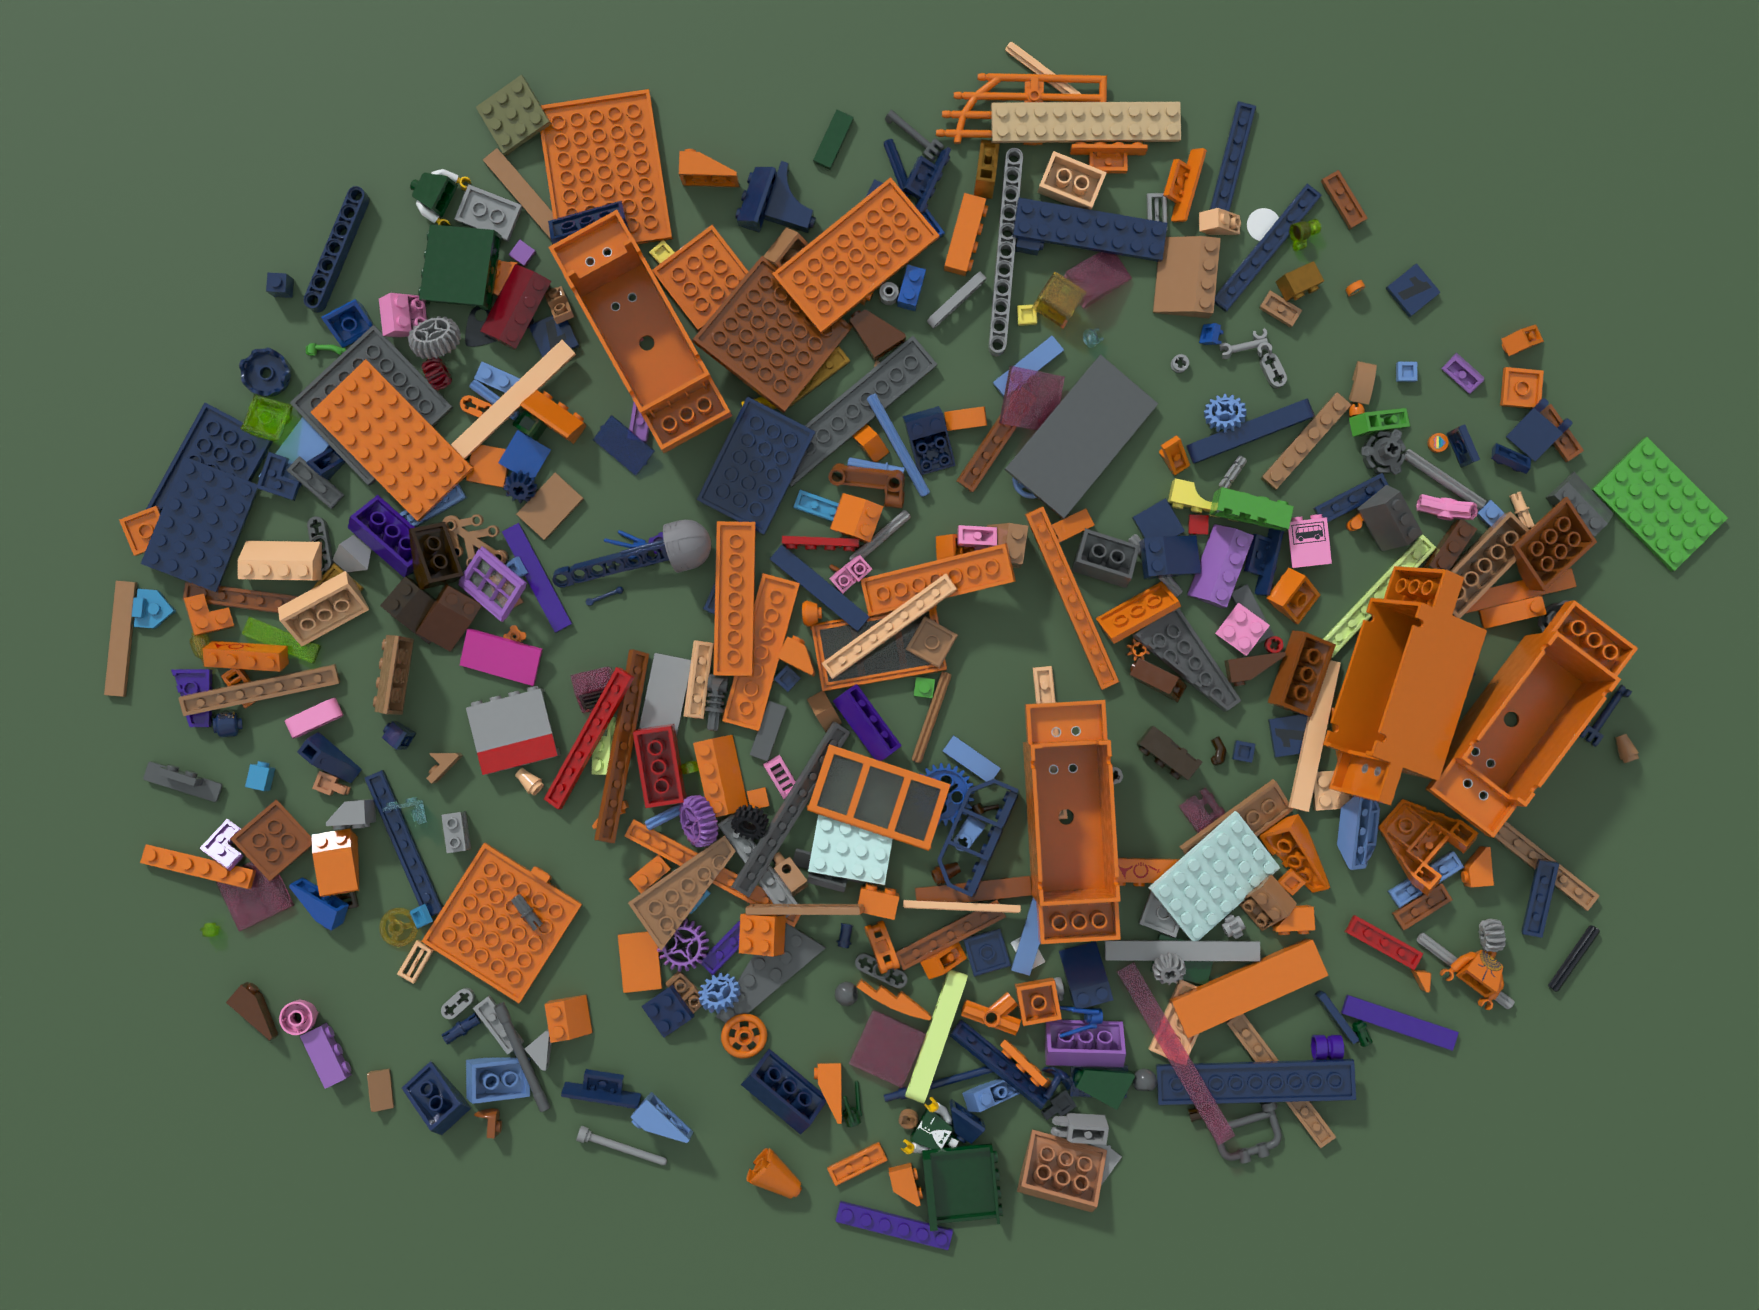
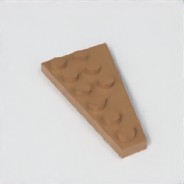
(673, 897)

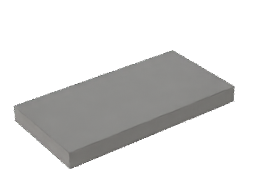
(665, 691)

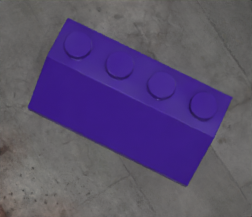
(384, 533)

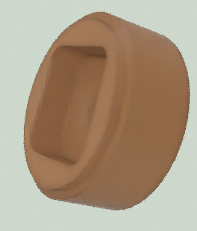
(908, 1119)

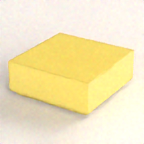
(661, 252)
(1026, 315)

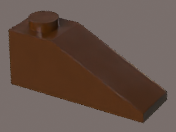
(1247, 668)
(253, 1008)

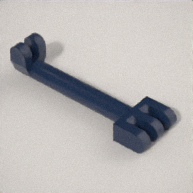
(1594, 730)

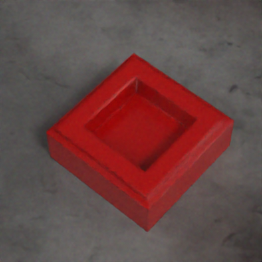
(1198, 524)

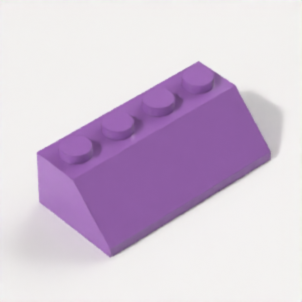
(1220, 565)
(1087, 1048)

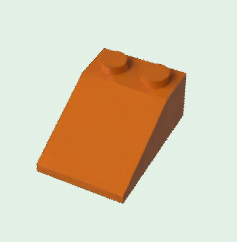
(701, 170)
(336, 862)

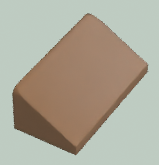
(380, 1090)

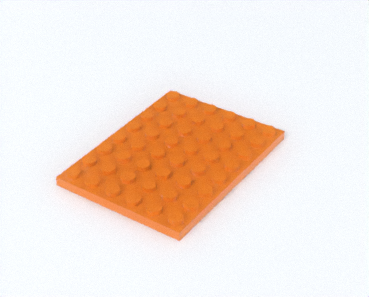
(607, 154)

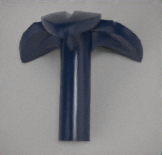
(1059, 1076)

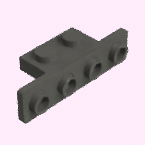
(186, 782)
(802, 859)

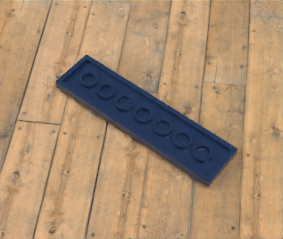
(1089, 229)

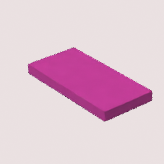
(501, 657)

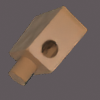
(793, 881)

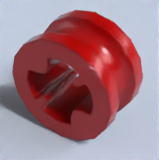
(1268, 642)

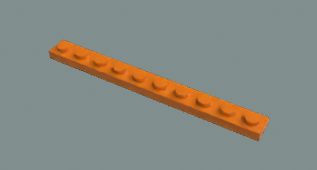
(1071, 597)
(680, 854)

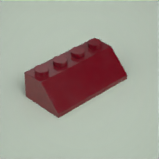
(515, 306)

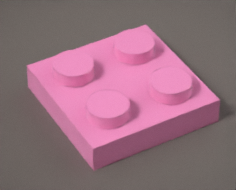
(1242, 629)

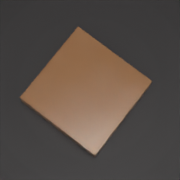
(931, 642)

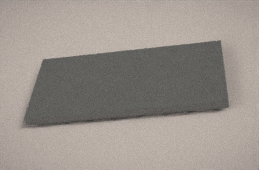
(1081, 436)

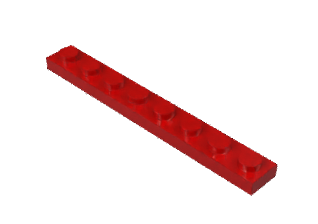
(589, 738)

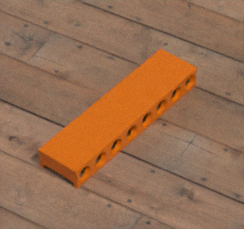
(1248, 987)

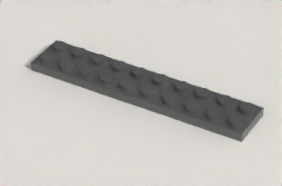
(852, 410)

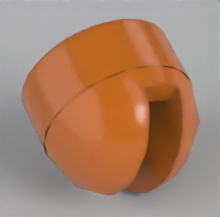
(1353, 411)

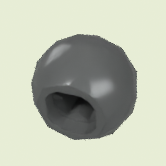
(846, 994)
(1144, 1080)

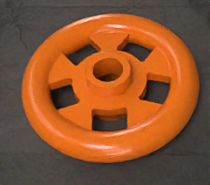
(734, 1023)

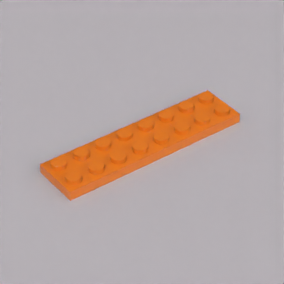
(967, 571)
(734, 598)
(771, 620)

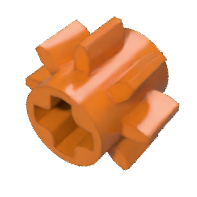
(1133, 652)

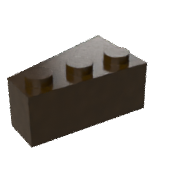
(1168, 754)

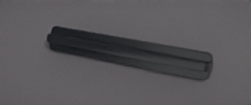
(1573, 958)

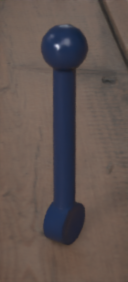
(590, 602)

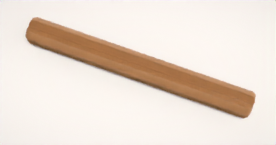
(931, 717)

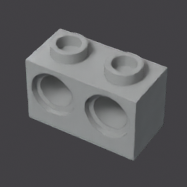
(456, 832)

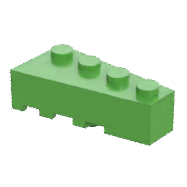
(1251, 509)

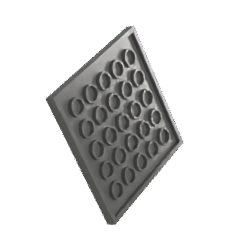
(392, 367)

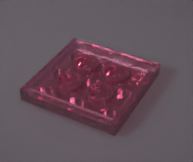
(1030, 397)
(257, 903)
(887, 1048)

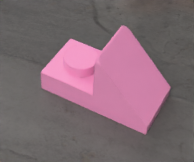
(977, 536)

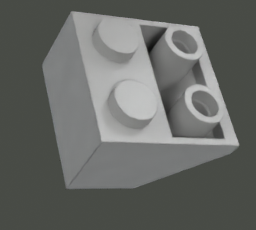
(355, 813)

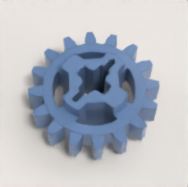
(1225, 414)
(719, 993)

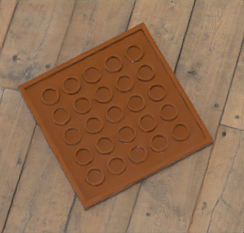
(768, 338)

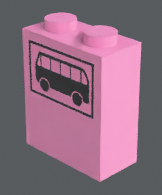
(1309, 541)

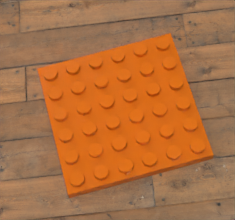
(485, 930)

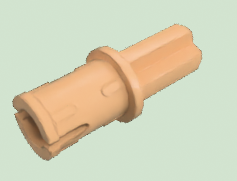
(1521, 509)

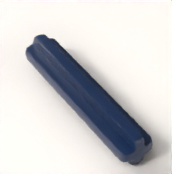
(896, 163)

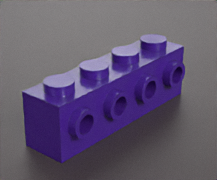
(867, 723)

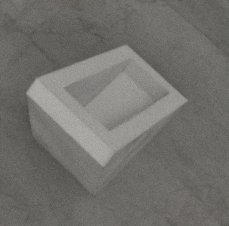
(540, 1050)

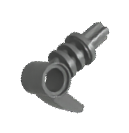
(717, 686)

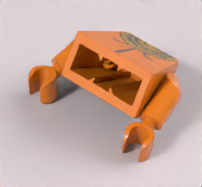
(1479, 972)

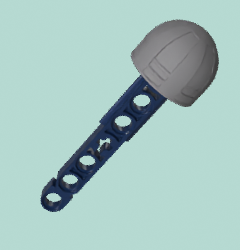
(684, 544)

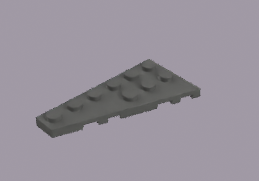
(1182, 650)
(768, 973)

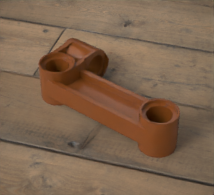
(872, 479)

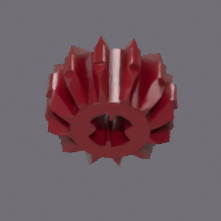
(436, 373)

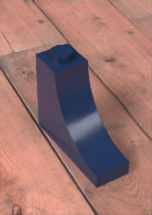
(784, 207)

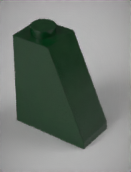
(1104, 1084)

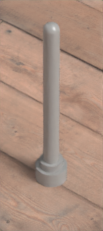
(586, 1135)

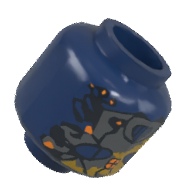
(227, 724)

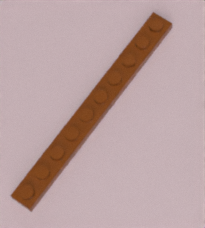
(621, 749)

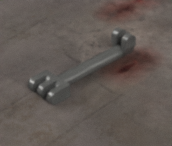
(892, 116)

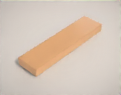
(698, 679)

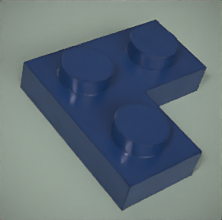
(272, 478)

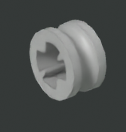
(1174, 366)

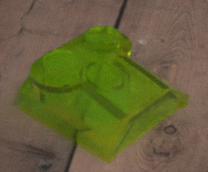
(267, 418)

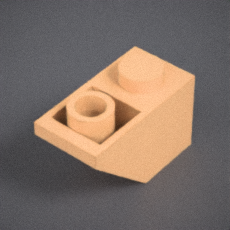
(1219, 222)

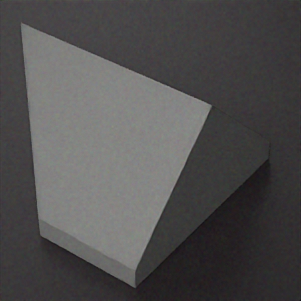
(352, 555)

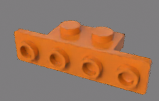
(1109, 157)
(1183, 183)

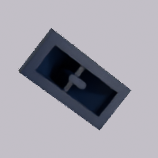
(326, 463)

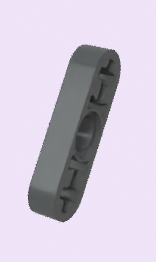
(323, 529)
(865, 969)

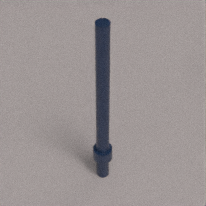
(941, 1082)

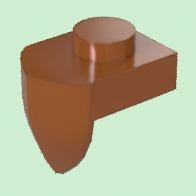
(494, 1126)

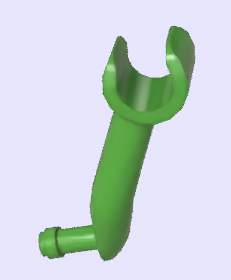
(312, 348)

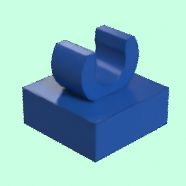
(1210, 334)

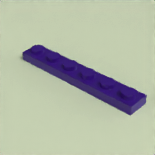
(893, 1225)

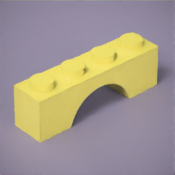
(1185, 495)

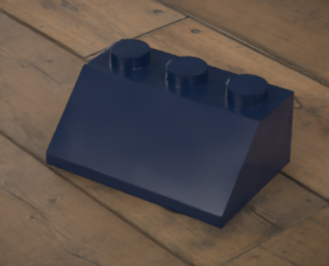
(756, 198)

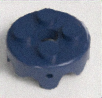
(253, 368)

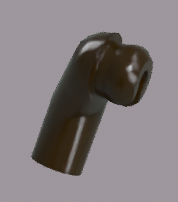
(1220, 754)

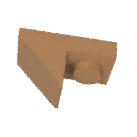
(446, 762)

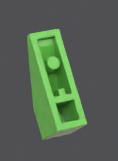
(1379, 421)

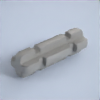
(1233, 472)

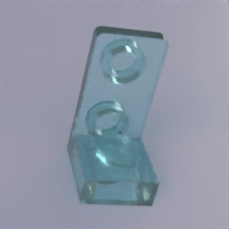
(418, 813)

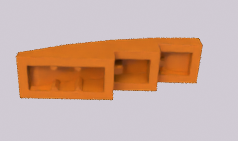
(900, 1003)

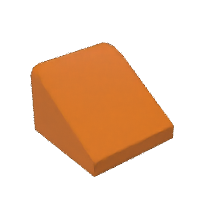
(1423, 979)

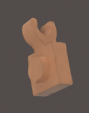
(329, 783)

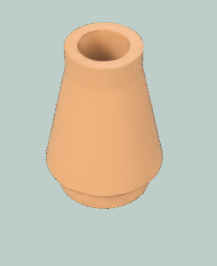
(529, 781)

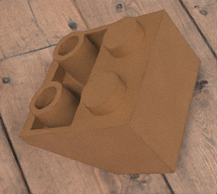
(1268, 903)

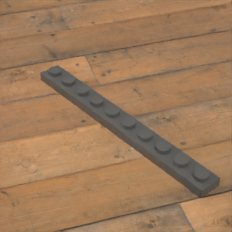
(787, 813)

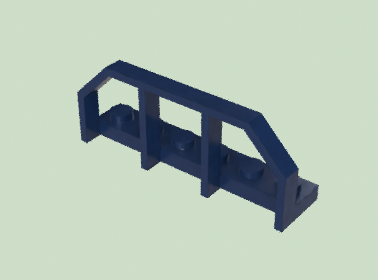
(994, 834)

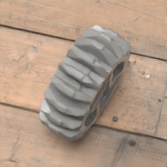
(434, 337)

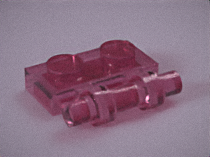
(1196, 813)

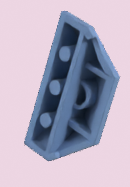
(1358, 831)

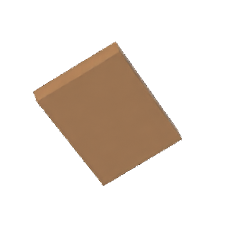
(550, 506)

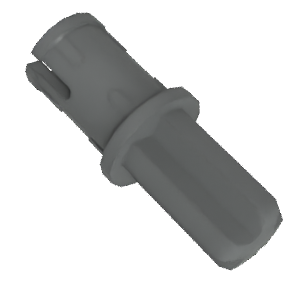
(526, 911)

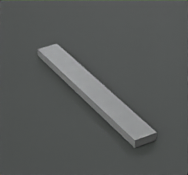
(1189, 950)

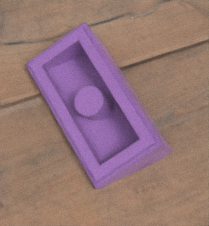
(1463, 373)

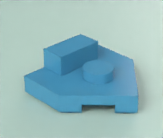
(150, 608)

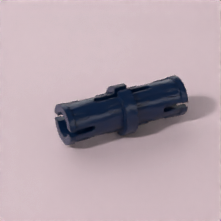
(461, 1028)

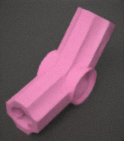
(1447, 508)

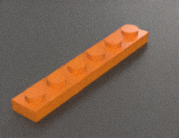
(197, 866)

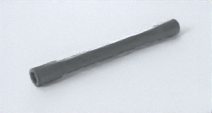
(538, 1094)

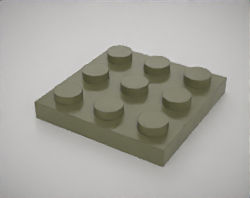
(513, 115)

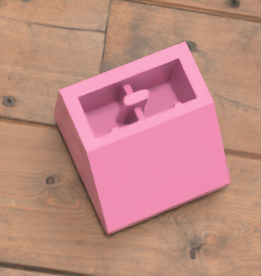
(400, 314)

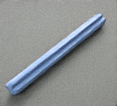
(898, 445)

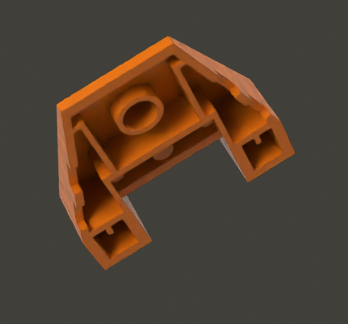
(1418, 836)

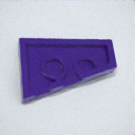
(195, 681)

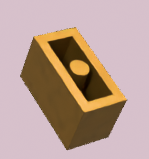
(1300, 281)

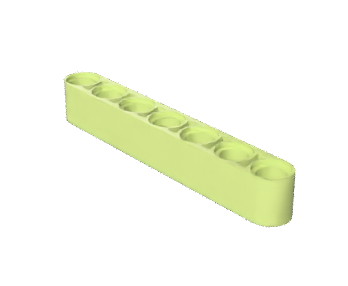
(936, 1036)

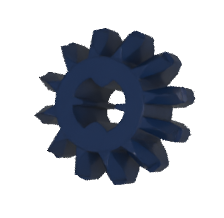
(527, 488)

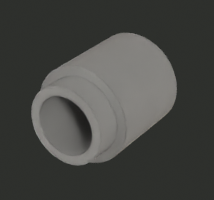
(888, 299)

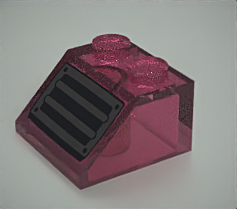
(589, 686)

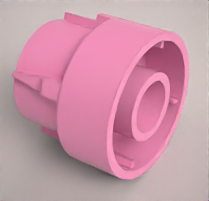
(291, 1024)

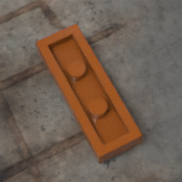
(1344, 199)
(1566, 444)
(1421, 907)

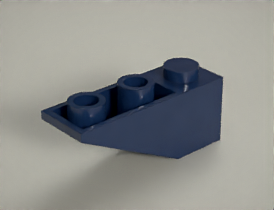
(328, 757)

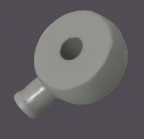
(1059, 987)

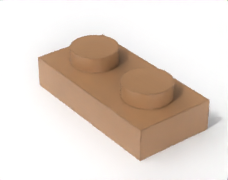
(1280, 309)

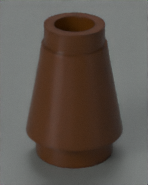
(952, 870)

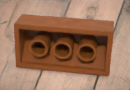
(1301, 673)

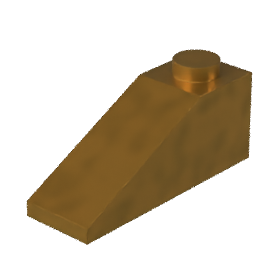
(986, 169)

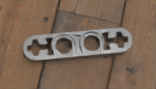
(956, 300)

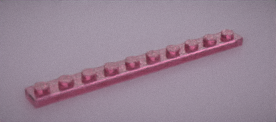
(1176, 1054)

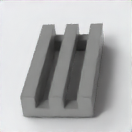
(1149, 196)

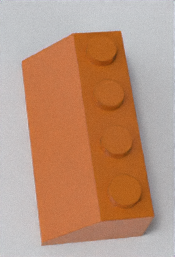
(720, 774)

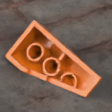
(1295, 847)

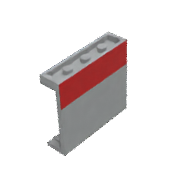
(512, 730)

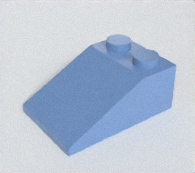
(495, 1080)
(657, 1118)

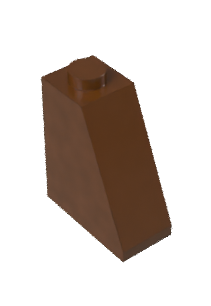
(875, 333)
(1158, 679)

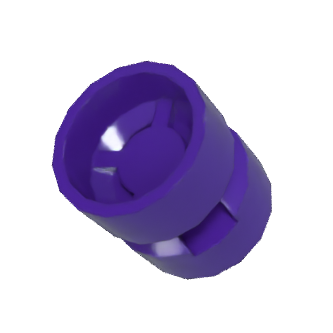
(1327, 1047)

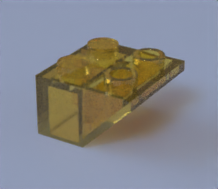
(1059, 300)

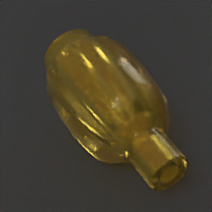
(198, 643)

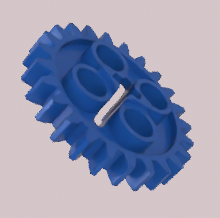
(956, 778)

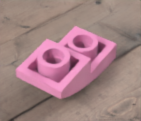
(850, 573)

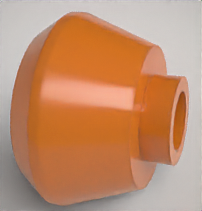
(811, 613)

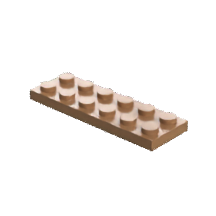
(1258, 811)

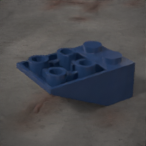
(929, 440)

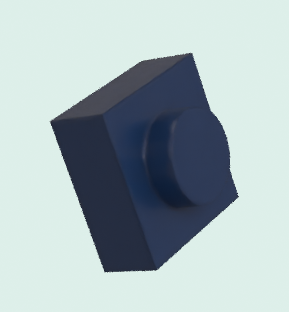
(787, 678)
(1243, 751)

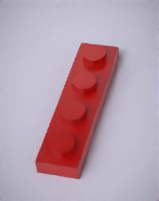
(812, 543)
(1384, 942)

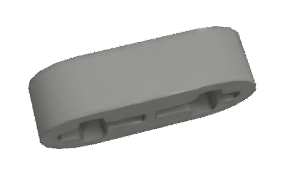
(1269, 372)
(455, 1000)

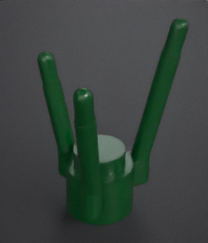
(851, 1115)

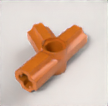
(1001, 1008)

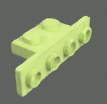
(601, 754)

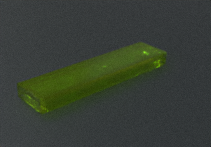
(274, 636)

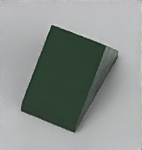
(530, 425)

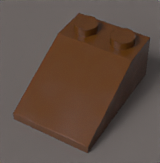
(449, 617)

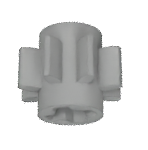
(1233, 926)

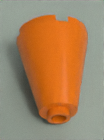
(774, 1175)

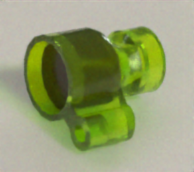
(1302, 231)

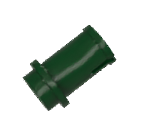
(1359, 1028)

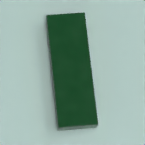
(833, 139)

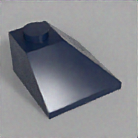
(966, 1124)

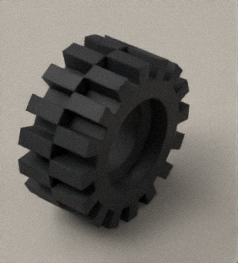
(753, 815)

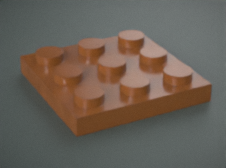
(272, 840)

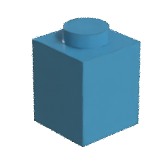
(260, 776)

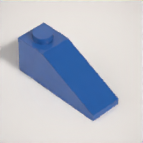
(325, 910)

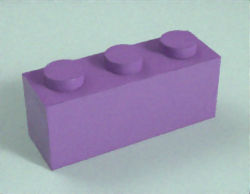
(326, 1055)

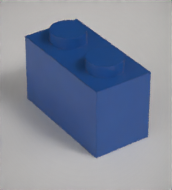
(911, 288)

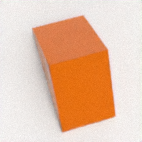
(871, 443)

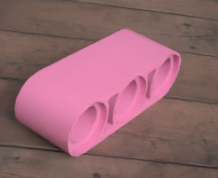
(314, 718)

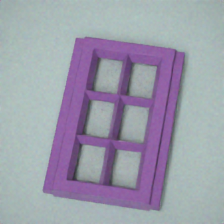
(492, 584)

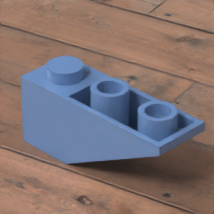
(988, 1095)

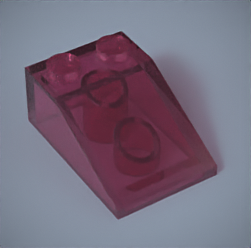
(1098, 276)

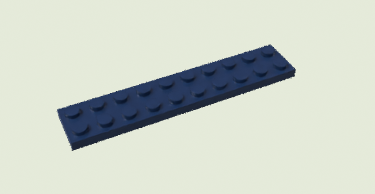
(1264, 1081)

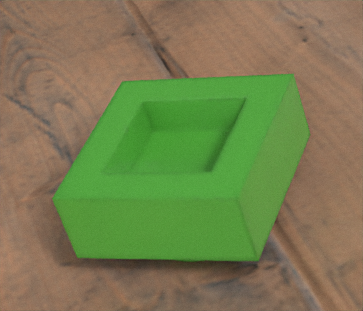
(924, 687)

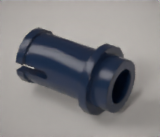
(845, 935)

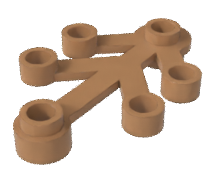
(472, 538)

